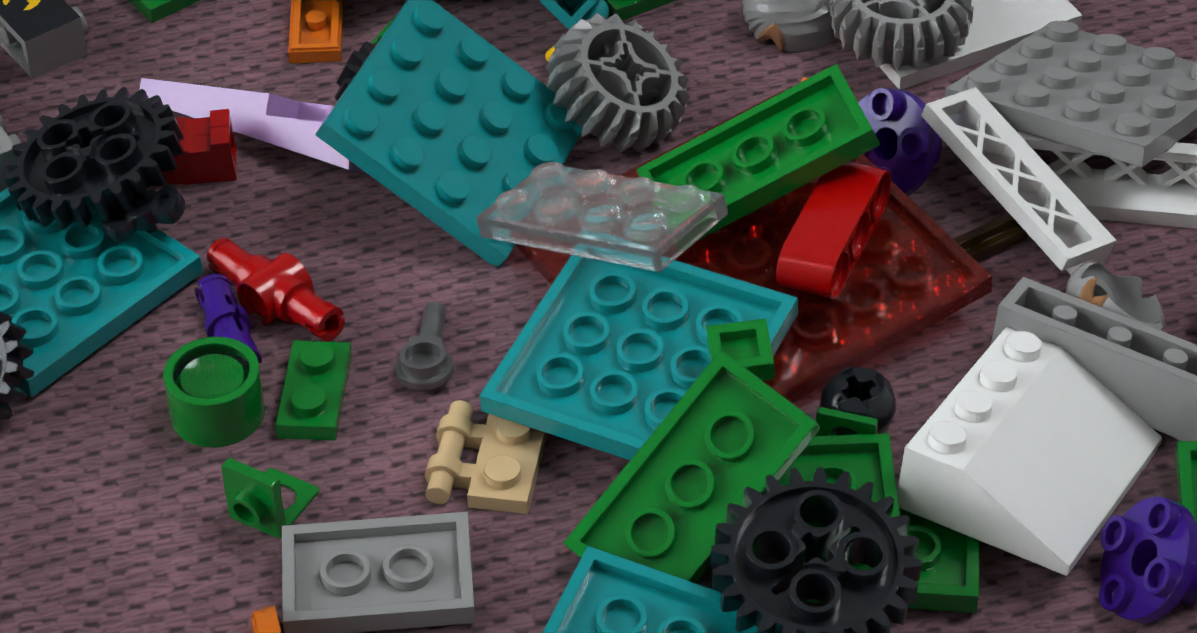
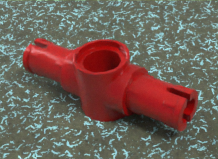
(276, 289)

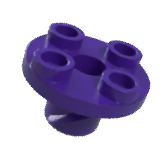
(906, 140)
(1149, 560)

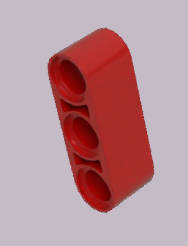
(833, 229)

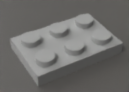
(377, 574)

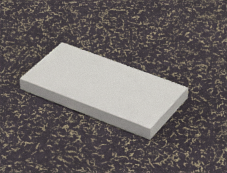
(994, 30)

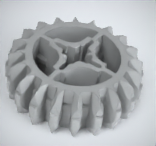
(901, 29)
(608, 92)

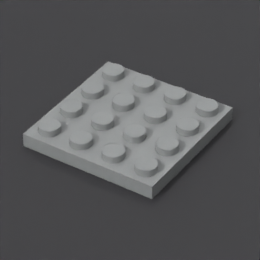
(1091, 92)

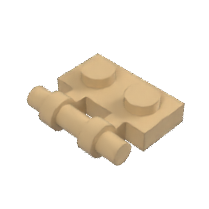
(504, 465)

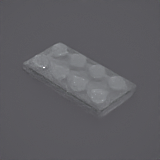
(602, 216)

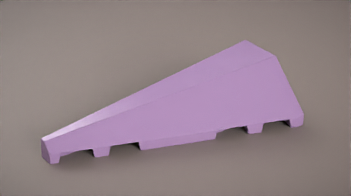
(256, 115)

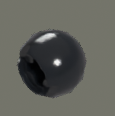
(860, 393)

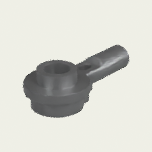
(424, 359)

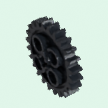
(94, 158)
(778, 529)

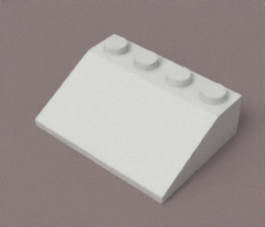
(1026, 454)

